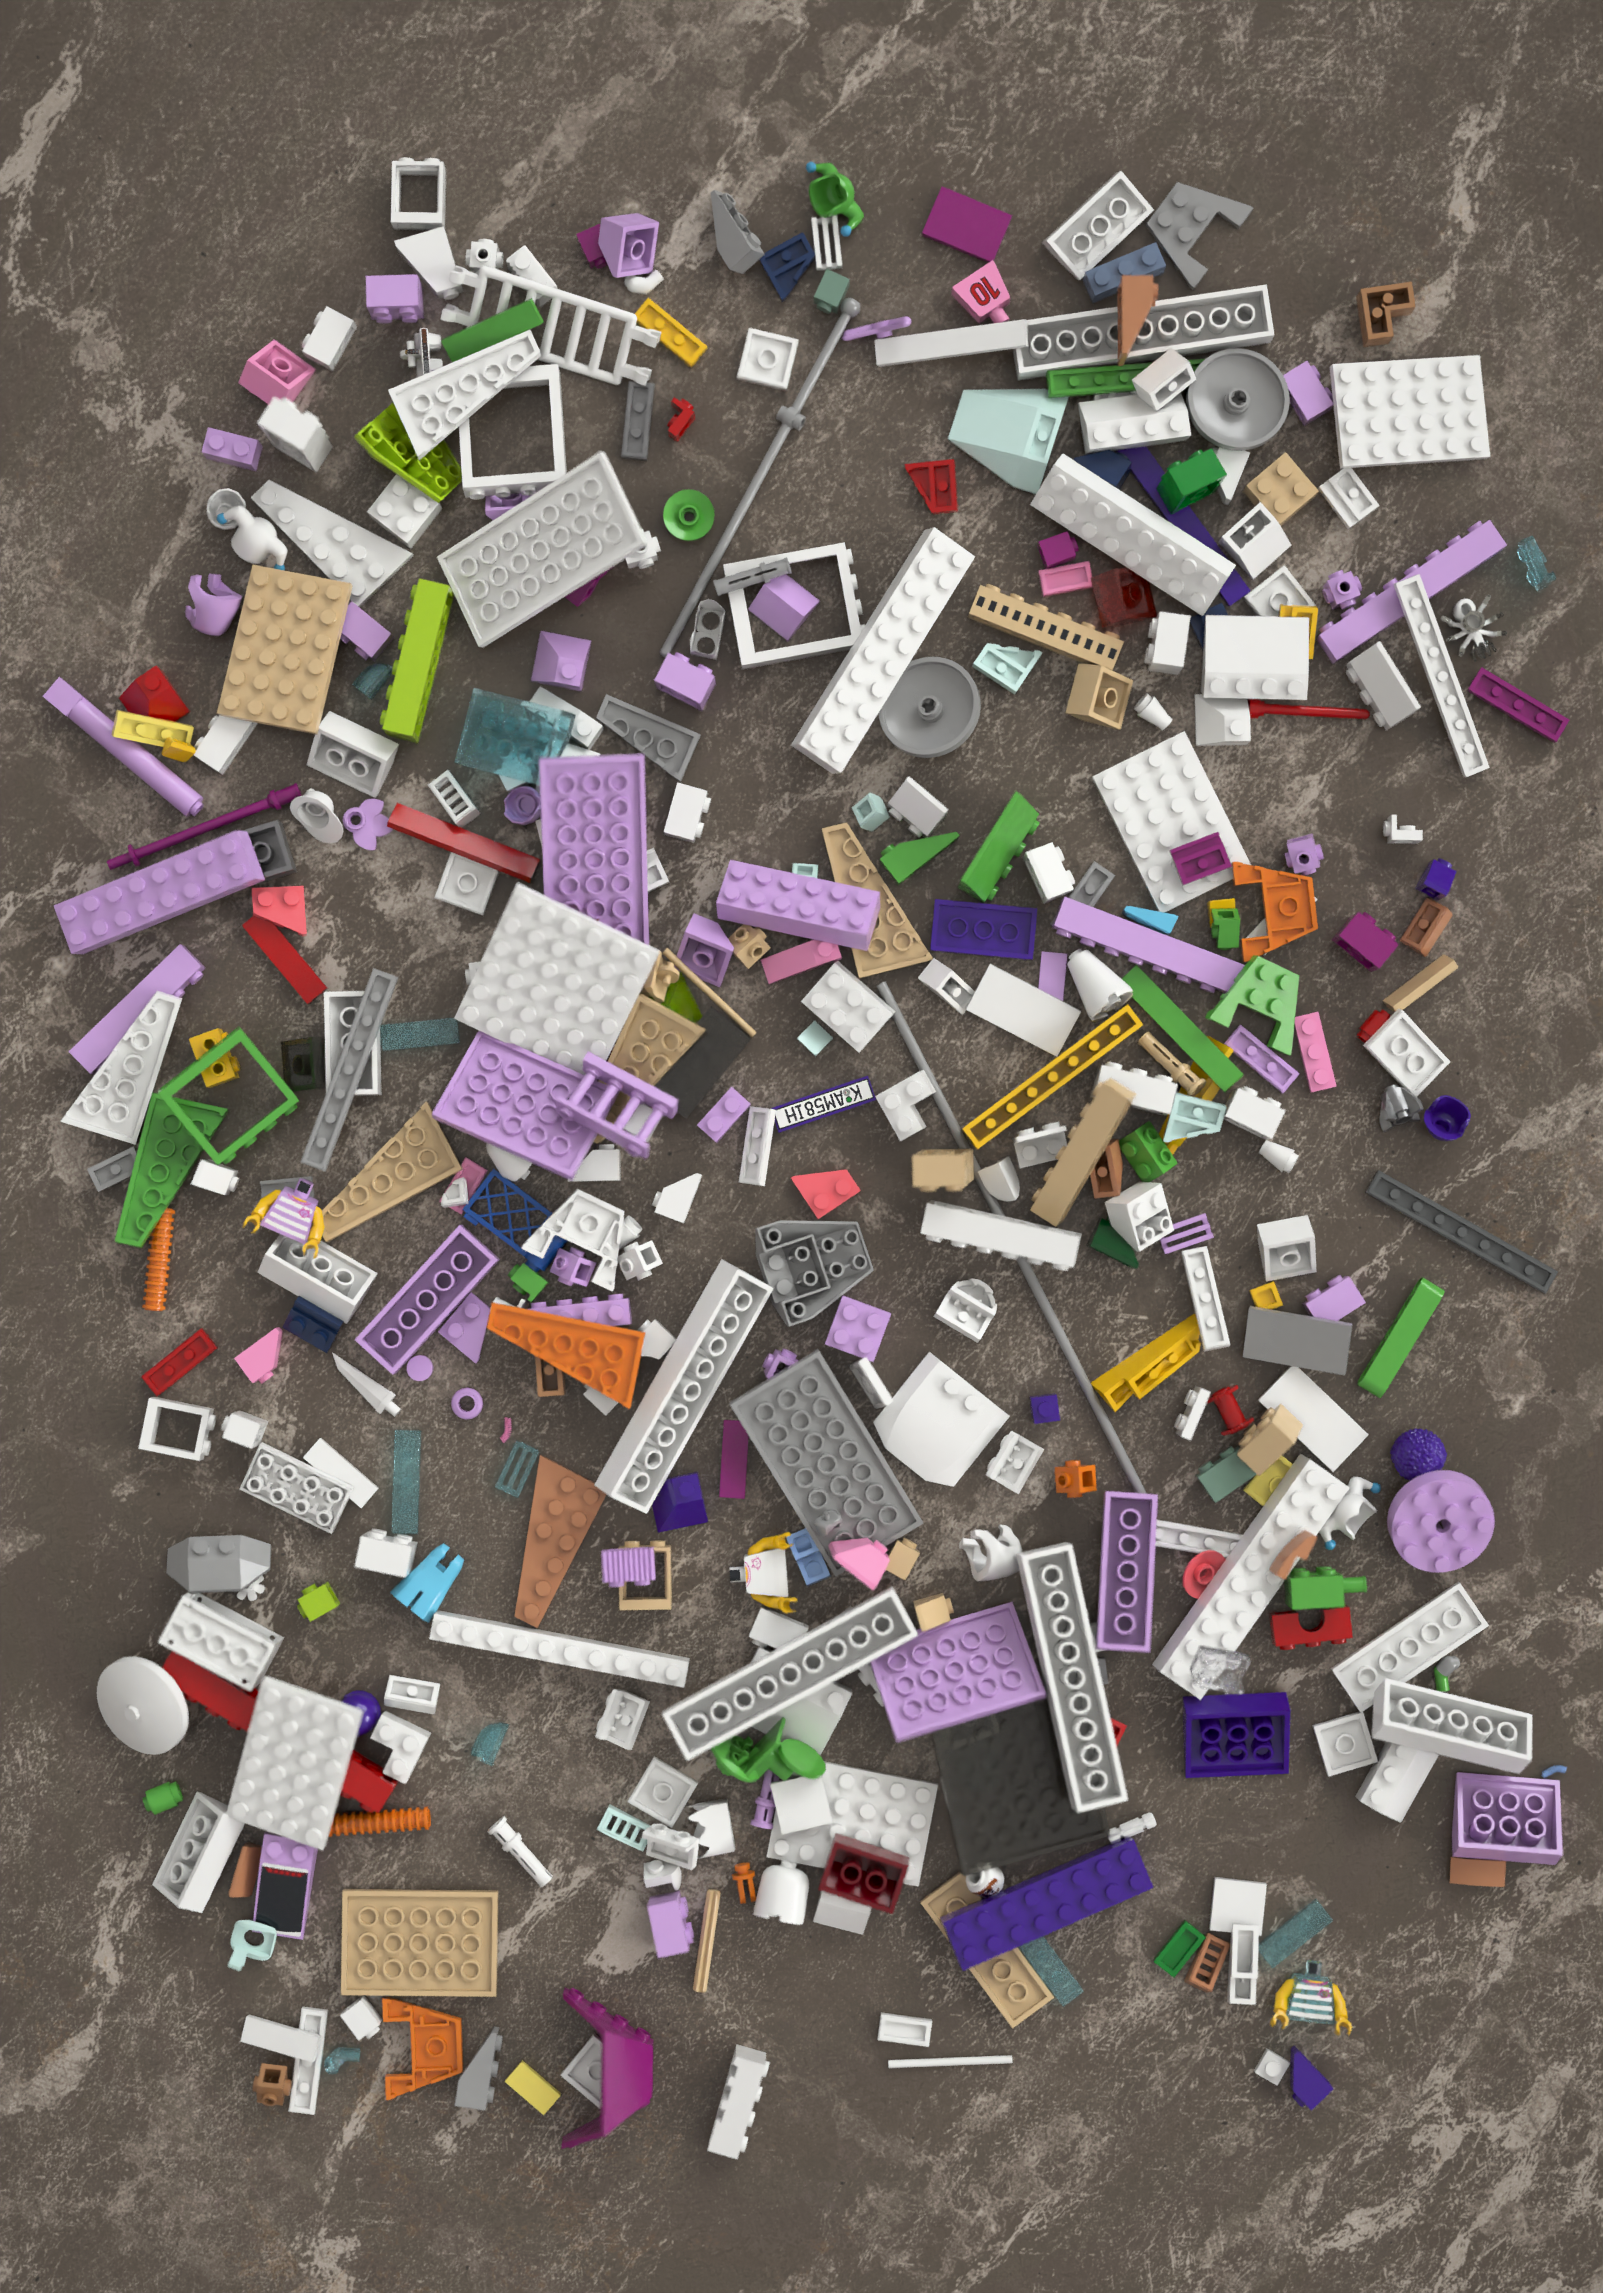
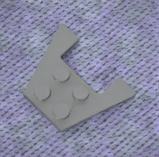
(1184, 218)

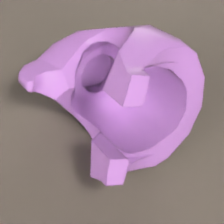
(211, 612)

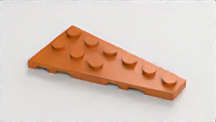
(588, 1351)

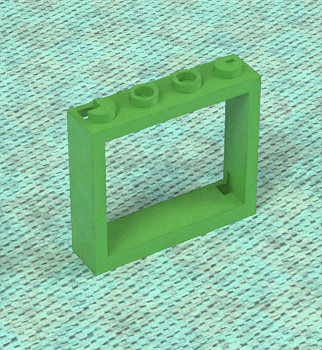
(200, 1065)

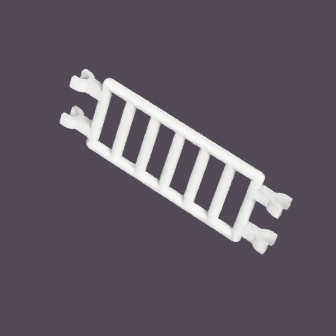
(631, 331)

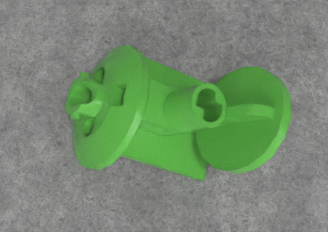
(748, 1764)

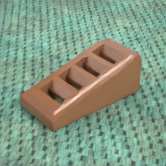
(1216, 1967)

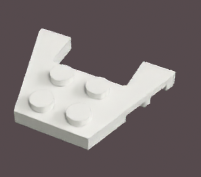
(587, 1224)

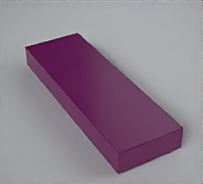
(733, 1460)

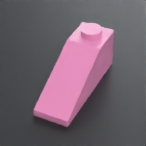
(800, 959)

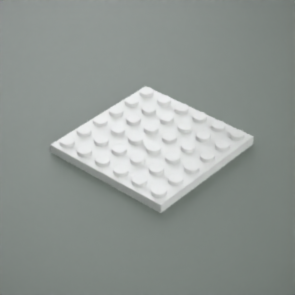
(555, 981)

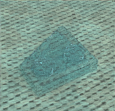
(1535, 559)

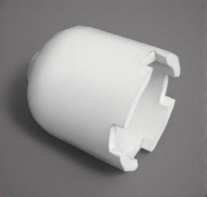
(782, 1893)

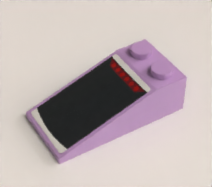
(284, 1885)

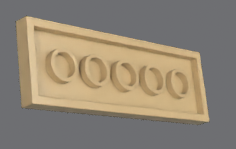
(1005, 1978)

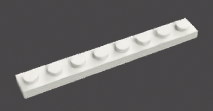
(1441, 675)

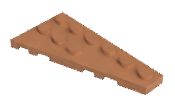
(558, 1522)

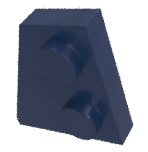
(787, 264)

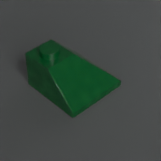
(1112, 1244)

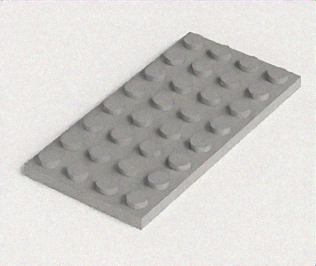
(824, 1456)

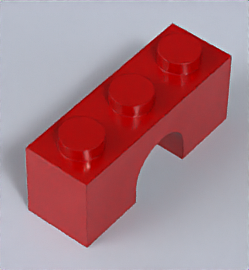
(1333, 1626)

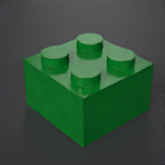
(1191, 480)

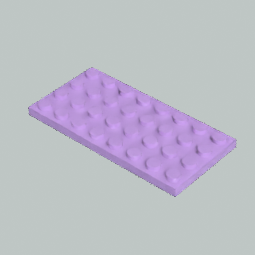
(596, 838)

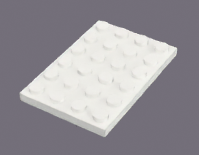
(1409, 411)
(1161, 804)
(294, 1763)
(868, 1807)

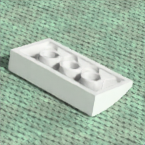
(1098, 225)

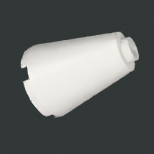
(1097, 985)

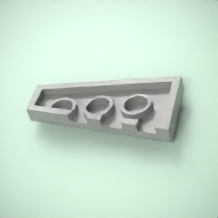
(655, 737)

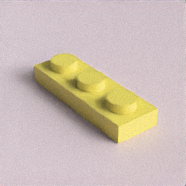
(149, 729)

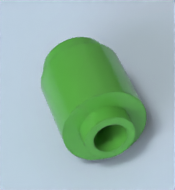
(162, 1797)

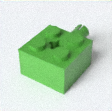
(1319, 1588)

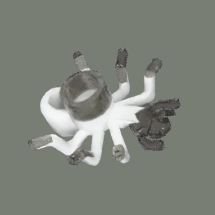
(1472, 623)

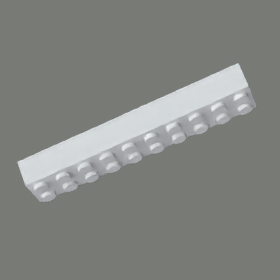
(1183, 323)
(883, 650)
(683, 1386)
(1244, 1580)
(789, 1673)
(1071, 1677)

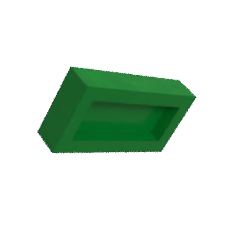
(1179, 1948)

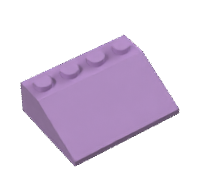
(1507, 1818)

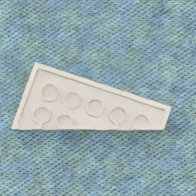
(449, 395)

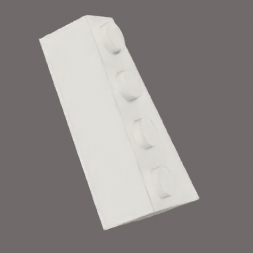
(737, 2102)

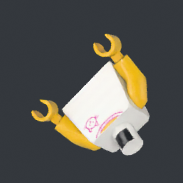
(766, 1573)

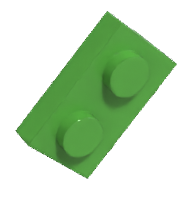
(1147, 1152)

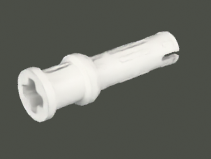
(512, 1843)

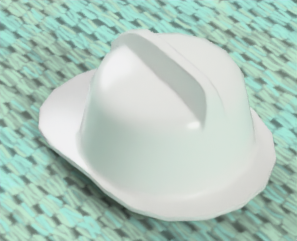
(316, 814)

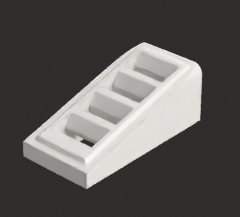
(466, 808)

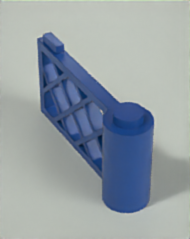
(533, 1261)

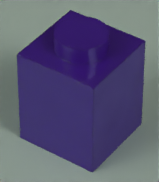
(1044, 1408)

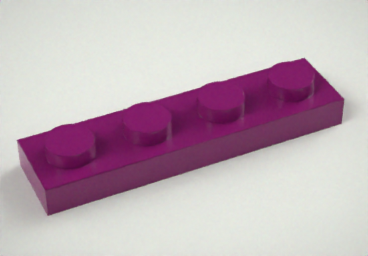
(1518, 705)

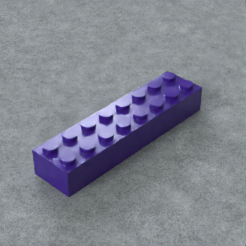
(1046, 1903)

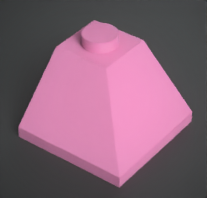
(861, 1558)

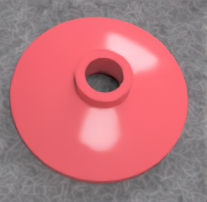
(1201, 1572)

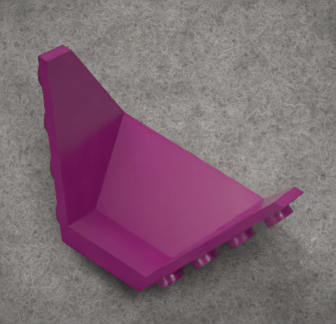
(624, 2069)

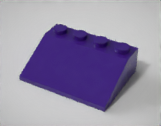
(1236, 1735)

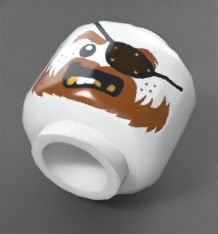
(986, 1882)

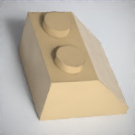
(1099, 696)

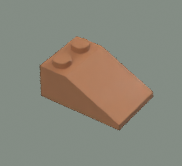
(1134, 302)

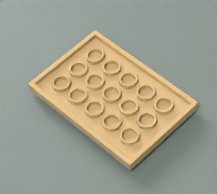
(284, 649)
(419, 1942)

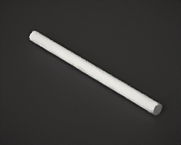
(950, 2061)

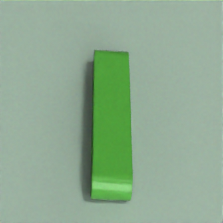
(1400, 1337)

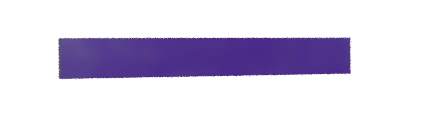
(1149, 474)

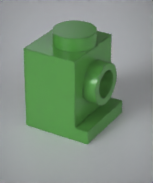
(1226, 928)
(527, 1281)

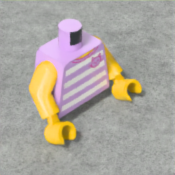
(291, 1214)

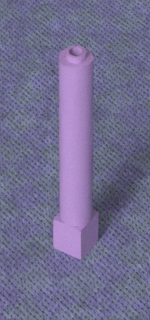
(128, 752)

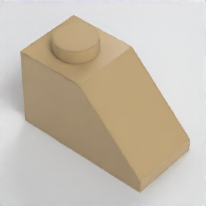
(933, 1611)

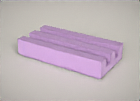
(1205, 1226)

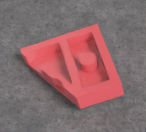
(281, 906)
(826, 1190)

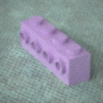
(609, 1312)

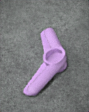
(881, 328)

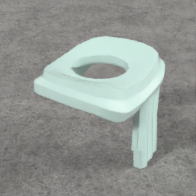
(243, 1949)

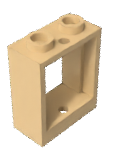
(649, 1603)

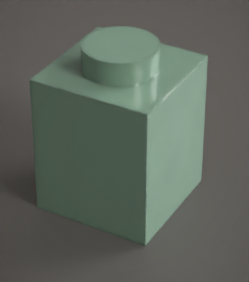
(831, 291)

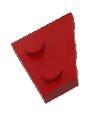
(936, 484)

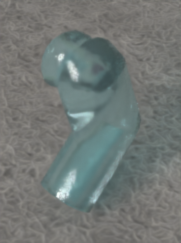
(339, 2056)

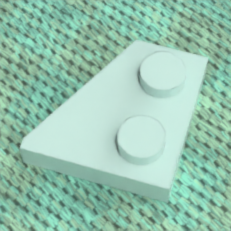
(1006, 665)
(1193, 1117)

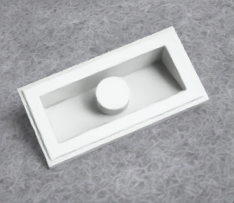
(411, 1694)

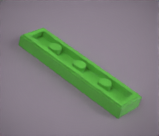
(492, 330)

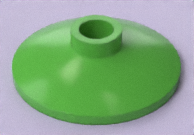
(688, 502)

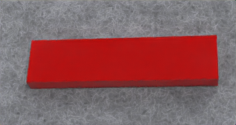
(285, 958)

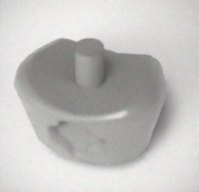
(827, 1522)

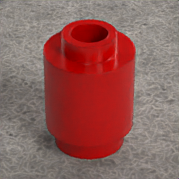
(1372, 1024)

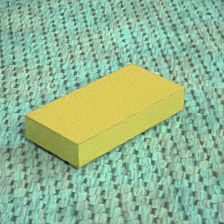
(532, 2087)

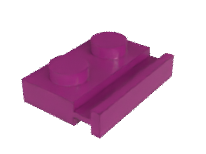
(1200, 858)

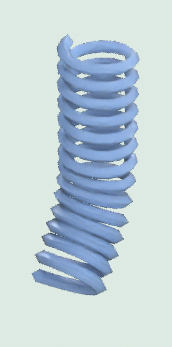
(1558, 1769)

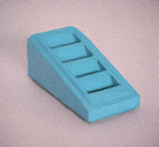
(1154, 920)

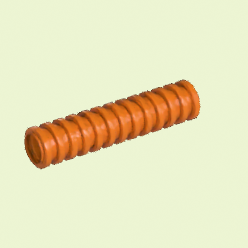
(158, 1263)
(381, 1821)

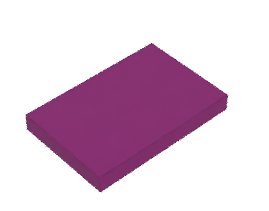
(966, 225)

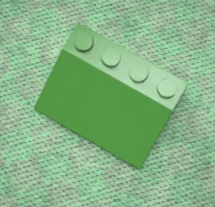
(999, 848)

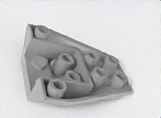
(810, 1264)

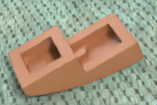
(1298, 1547)
(1477, 1872)

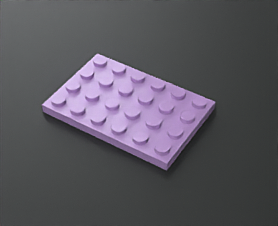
(511, 1103)
(957, 1673)

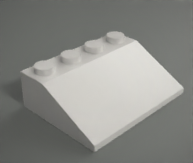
(1255, 657)
(811, 1717)

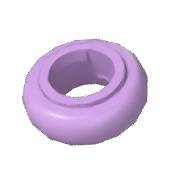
(462, 1413)

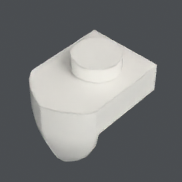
(661, 1872)

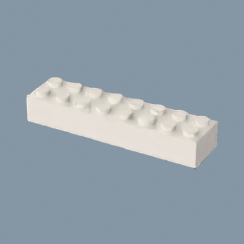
(1132, 534)

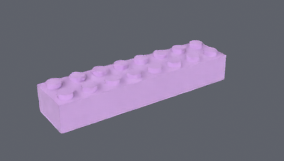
(159, 892)

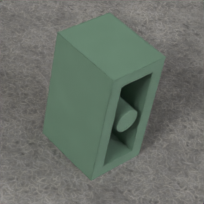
(1224, 1474)

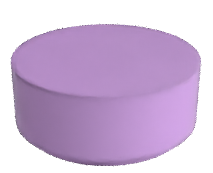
(419, 1368)

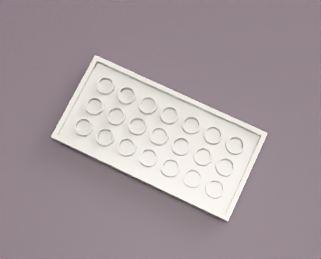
(542, 549)

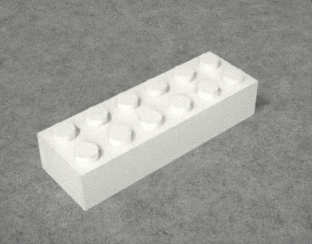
(1000, 1233)
(1452, 1726)

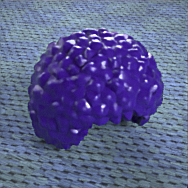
(1417, 1453)

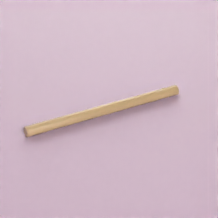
(709, 992)

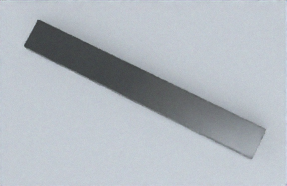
(1461, 1232)

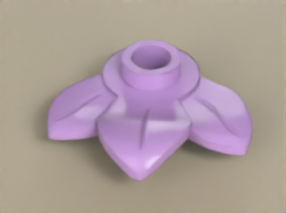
(371, 824)

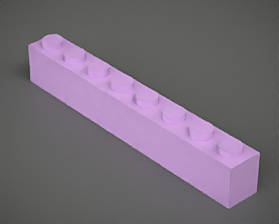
(1436, 574)
(1145, 946)

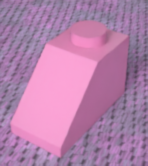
(261, 1357)

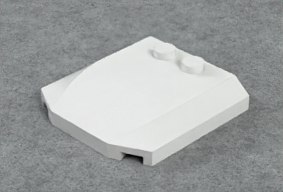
(938, 1422)

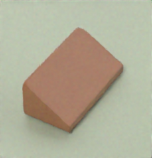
(1426, 927)
(246, 1871)

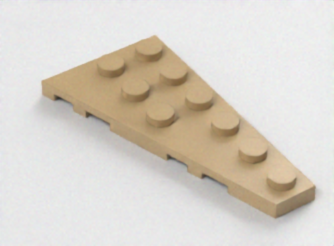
(649, 1046)

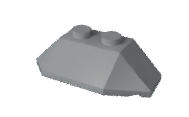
(218, 1563)

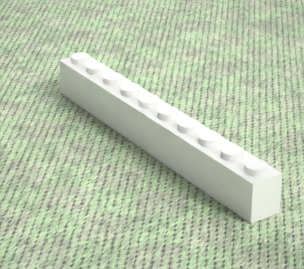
(559, 1648)

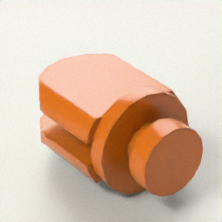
(744, 1873)

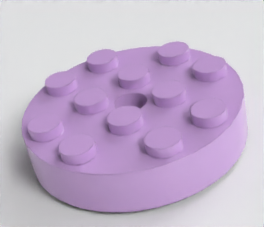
(1464, 1516)

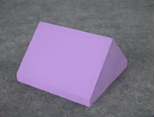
(783, 605)

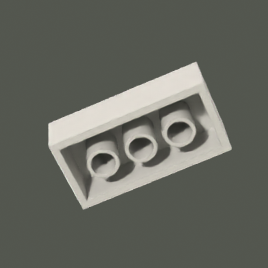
(295, 433)

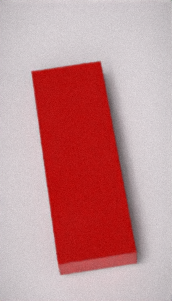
(179, 1362)

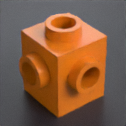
(1069, 1478)

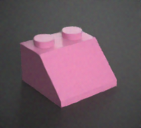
(275, 373)

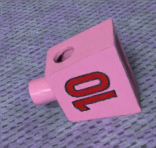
(983, 294)

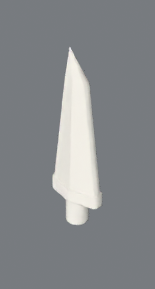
(372, 1391)

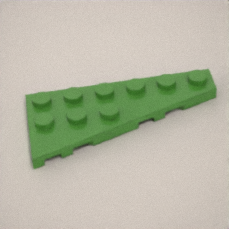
(162, 1164)

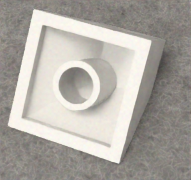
(1221, 721)

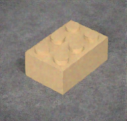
(943, 1168)

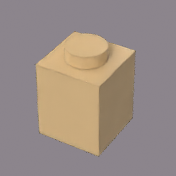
(902, 1558)

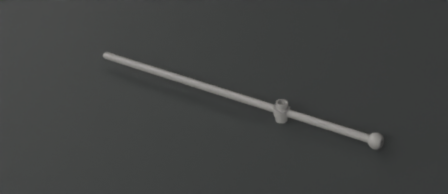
(790, 419)

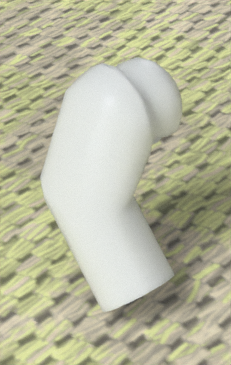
(643, 285)

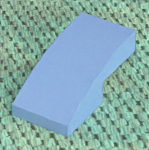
(808, 1557)

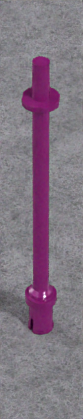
(274, 800)

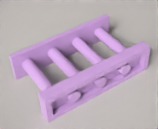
(617, 1081)

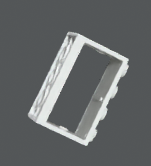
(221, 1640)

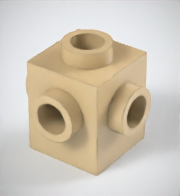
(748, 944)

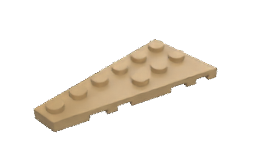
(894, 938)
(401, 1169)

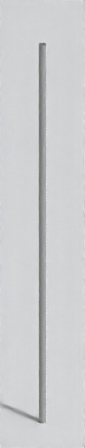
(1022, 1261)

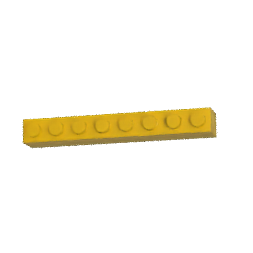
(1052, 1076)

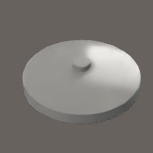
(1238, 399)
(931, 708)

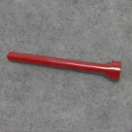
(1259, 708)

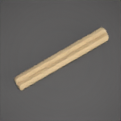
(706, 1940)

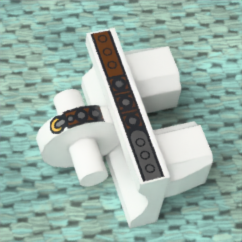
(420, 351)

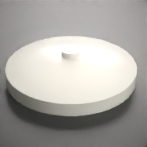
(142, 1705)

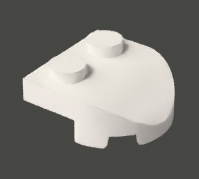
(968, 1308)

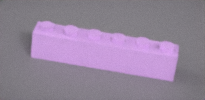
(169, 977)

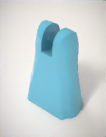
(428, 1583)

